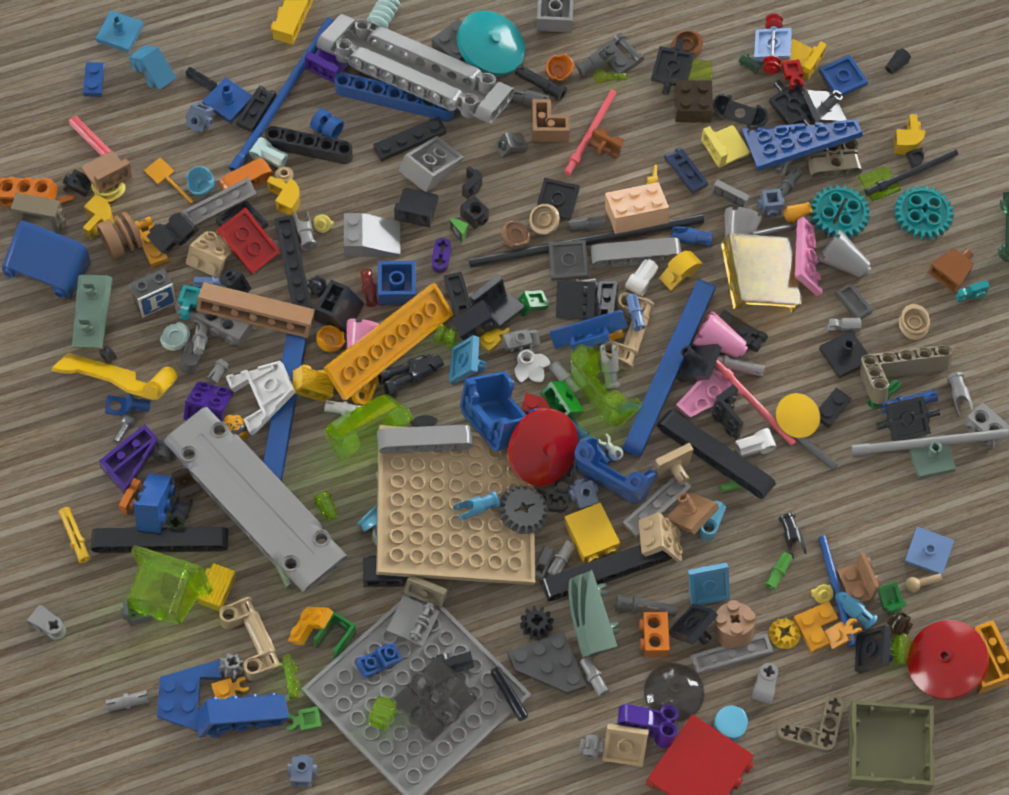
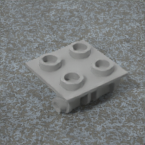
(413, 620)

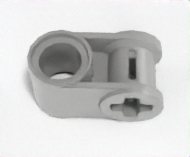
(45, 621)
(765, 686)

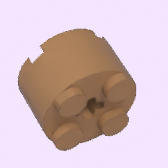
(735, 625)

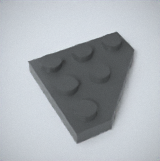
(549, 663)

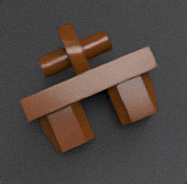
(606, 144)

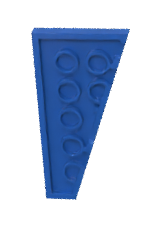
(794, 141)

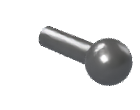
(127, 422)

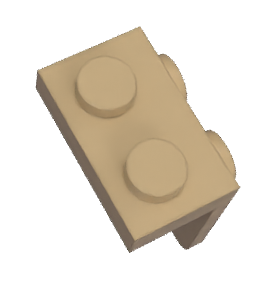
(208, 254)
(660, 534)

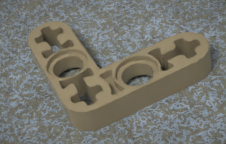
(816, 735)

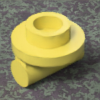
(322, 223)
(822, 593)

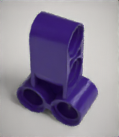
(659, 723)

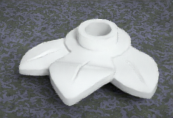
(532, 369)

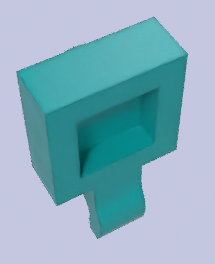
(188, 298)

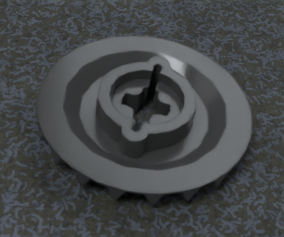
(519, 520)

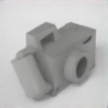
(521, 339)

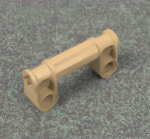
(633, 338)
(266, 660)

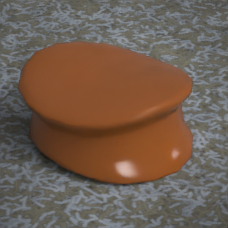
(692, 41)

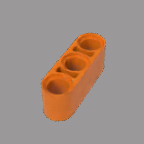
(257, 171)

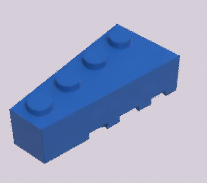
(241, 713)

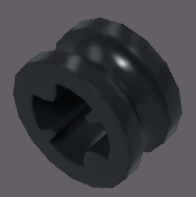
(107, 354)

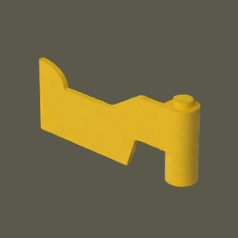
(121, 377)

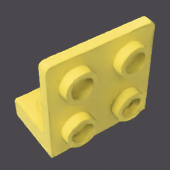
(725, 145)

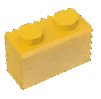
(312, 383)
(221, 581)

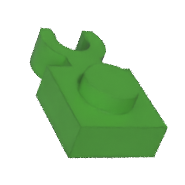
(307, 720)

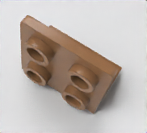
(107, 171)
(859, 579)

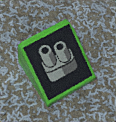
(459, 228)

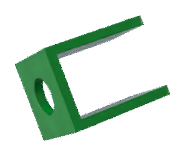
(340, 621)

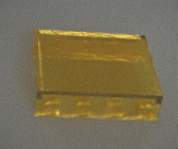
(761, 271)

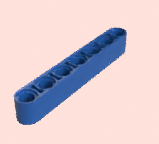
(386, 95)

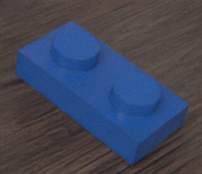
(93, 79)

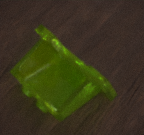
(165, 585)

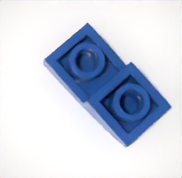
(378, 661)

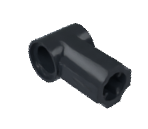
(458, 661)

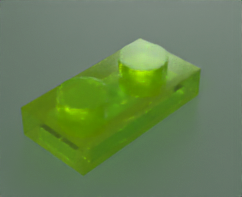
(290, 668)

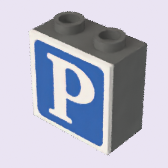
(153, 292)

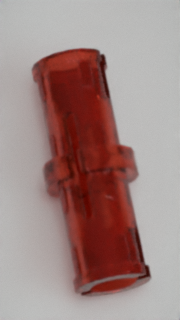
(369, 287)

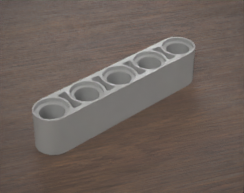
(634, 252)
(424, 439)

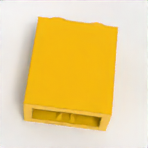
(592, 533)

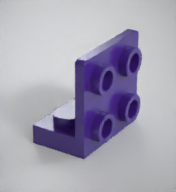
(324, 64)
(208, 396)

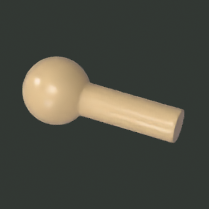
(913, 584)

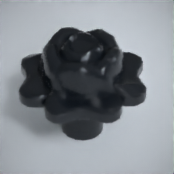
(317, 285)

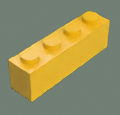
(289, 20)

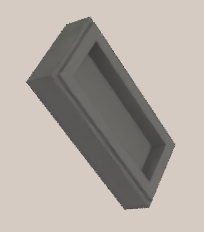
(853, 301)

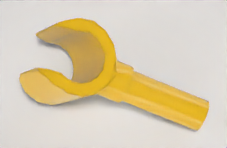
(654, 178)

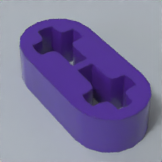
(444, 255)

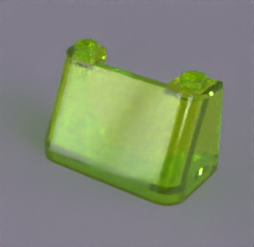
(611, 406)
(343, 430)

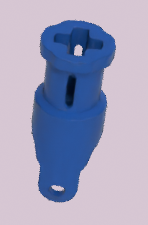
(692, 236)

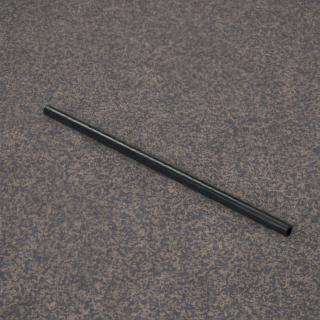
(591, 239)

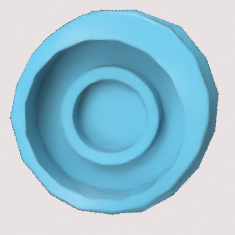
(368, 520)
(731, 722)

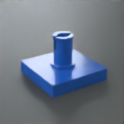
(227, 100)

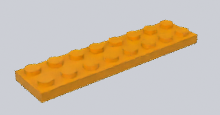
(388, 341)

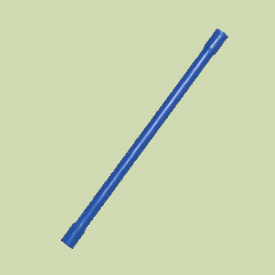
(241, 158)

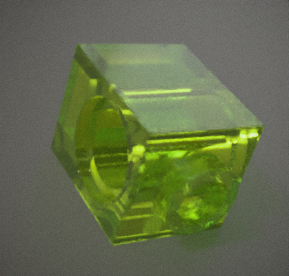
(382, 713)

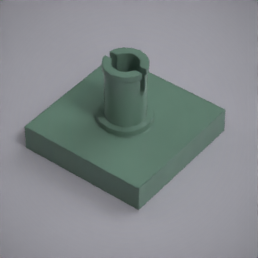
(932, 460)

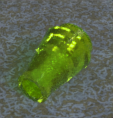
(326, 505)
(901, 647)

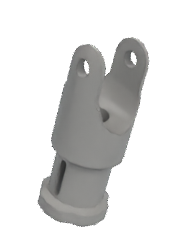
(305, 232)
(610, 367)
(959, 390)

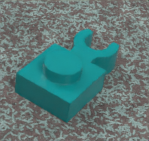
(975, 290)

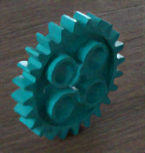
(923, 212)
(856, 219)

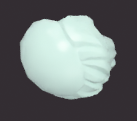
(175, 336)

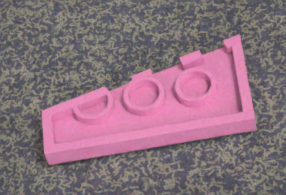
(806, 257)

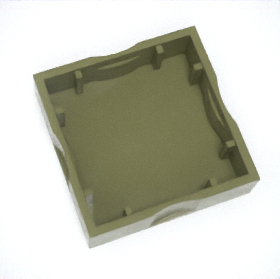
(890, 746)

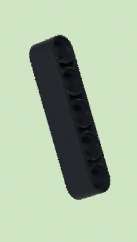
(317, 147)

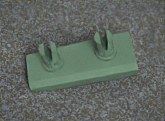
(91, 311)
(589, 615)

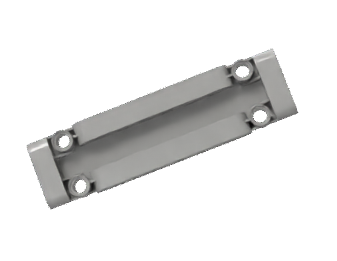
(415, 68)
(256, 500)

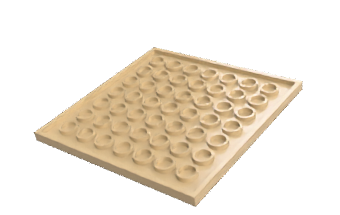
(422, 530)

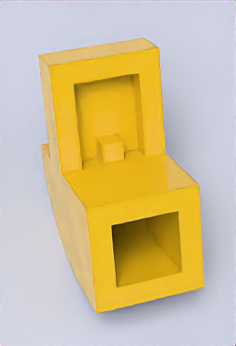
(909, 139)
(288, 194)
(98, 211)
(681, 266)

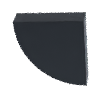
(915, 157)
(423, 421)

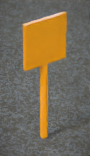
(159, 171)

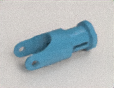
(478, 505)
(856, 609)

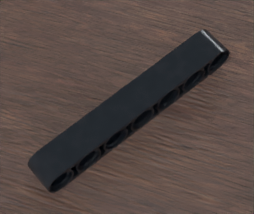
(716, 454)
(169, 540)
(604, 570)

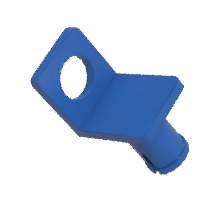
(127, 404)

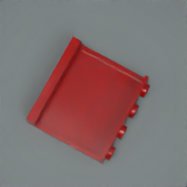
(700, 763)

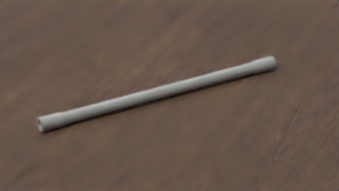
(866, 448)

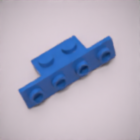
(590, 331)

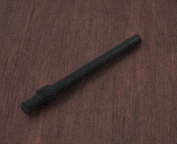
(884, 184)

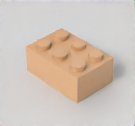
(637, 208)

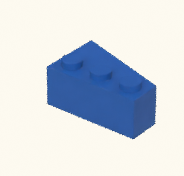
(154, 503)

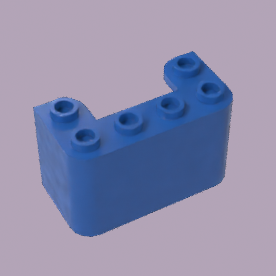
(490, 409)

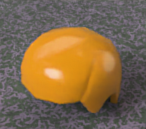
(330, 339)

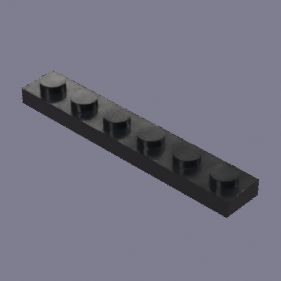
(292, 261)

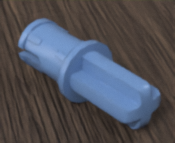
(198, 281)
(635, 312)

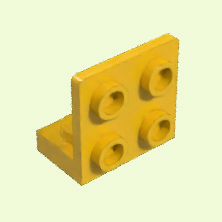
(808, 56)

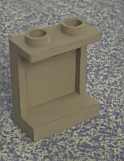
(429, 589)

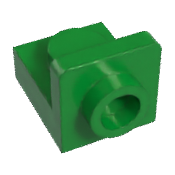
(533, 301)

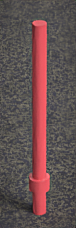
(575, 158)
(727, 375)

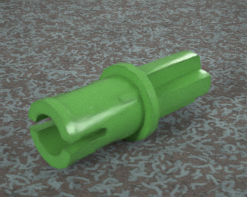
(778, 571)

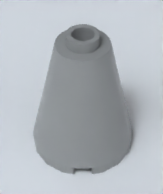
(741, 221)
(845, 256)

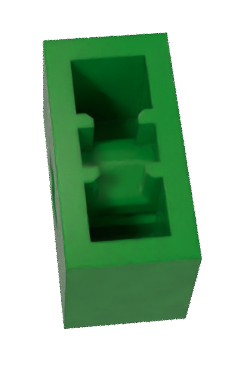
(562, 399)

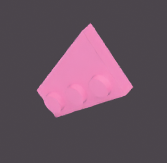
(702, 395)

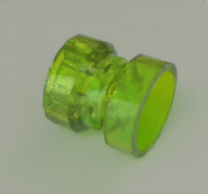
(445, 335)

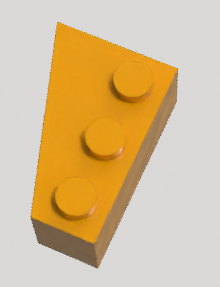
(998, 658)

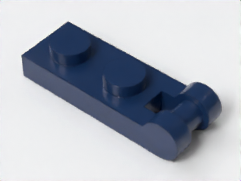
(686, 170)

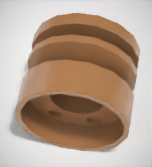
(119, 235)

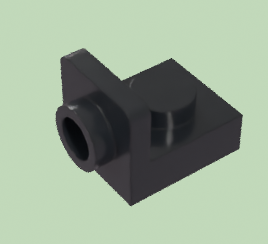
(77, 182)
(235, 280)

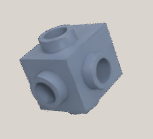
(199, 117)
(771, 203)
(589, 496)
(302, 771)

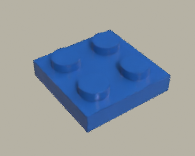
(843, 76)

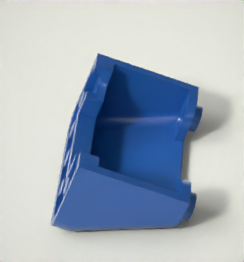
(46, 258)
(630, 488)

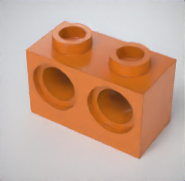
(658, 634)

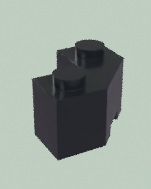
(176, 231)

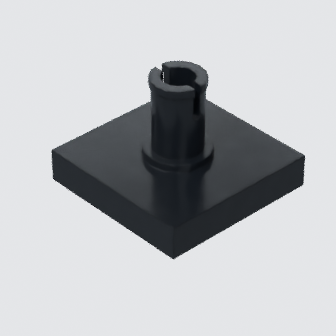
(843, 353)
(698, 362)
(693, 625)
(873, 649)

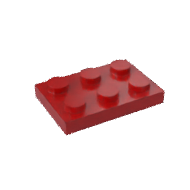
(248, 241)

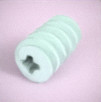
(383, 13)

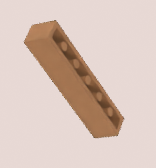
(255, 310)

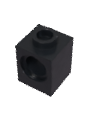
(474, 205)

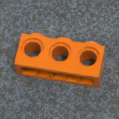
(35, 187)

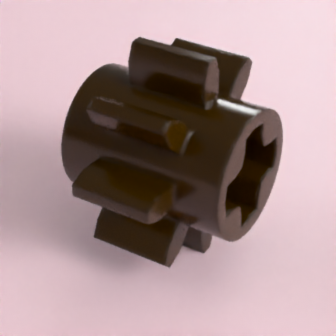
(900, 623)

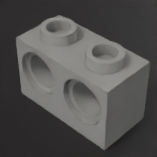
(990, 421)

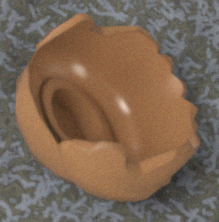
(515, 234)

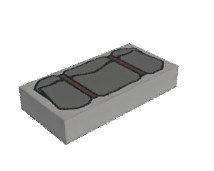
(730, 194)

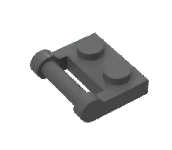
(621, 63)

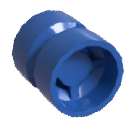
(324, 123)

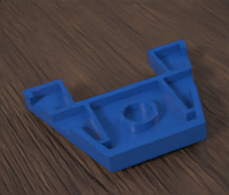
(180, 695)

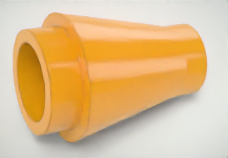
(796, 211)

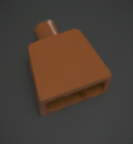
(952, 268)

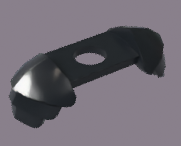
(726, 108)

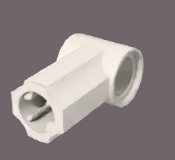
(640, 280)
(760, 442)

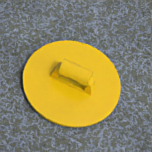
(797, 415)

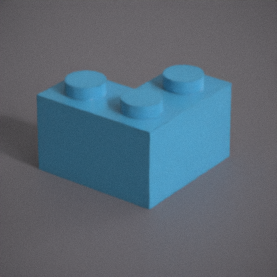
(153, 65)

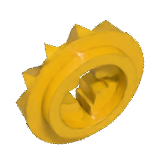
(787, 641)

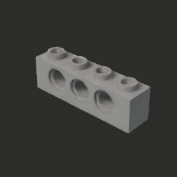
(235, 336)

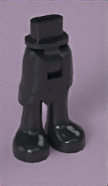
(418, 368)

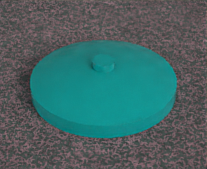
(490, 43)

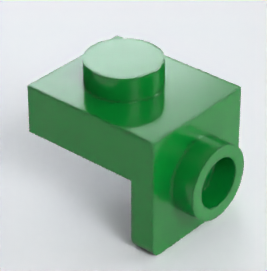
(891, 597)

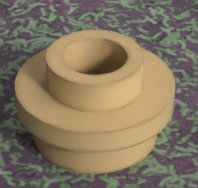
(282, 170)

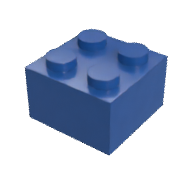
(396, 282)

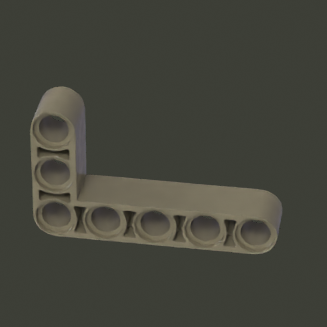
(880, 366)

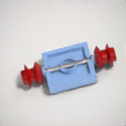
(773, 44)

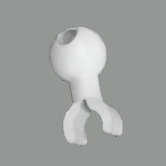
(615, 452)

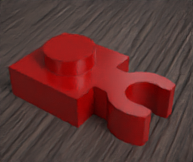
(793, 71)

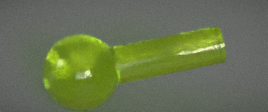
(601, 76)

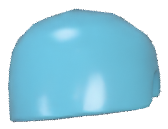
(200, 181)

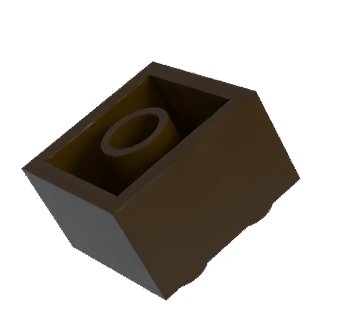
(693, 101)

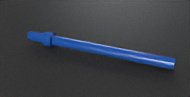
(834, 582)

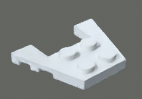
(271, 389)

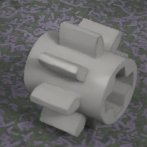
(226, 664)
(591, 746)

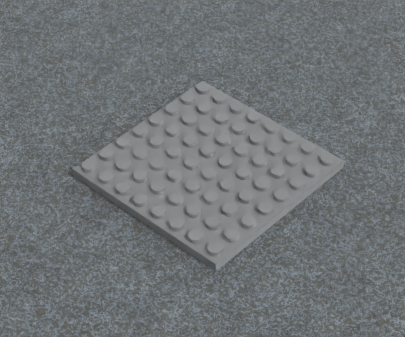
(404, 751)

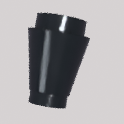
(898, 60)

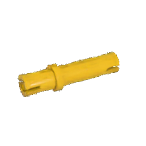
(82, 554)

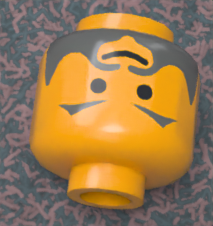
(236, 426)

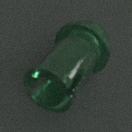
(748, 62)

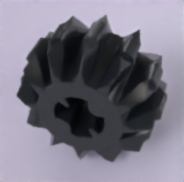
(536, 615)

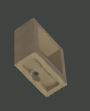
(38, 211)

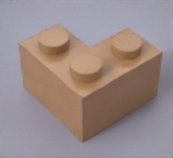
(547, 126)

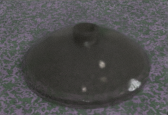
(659, 690)

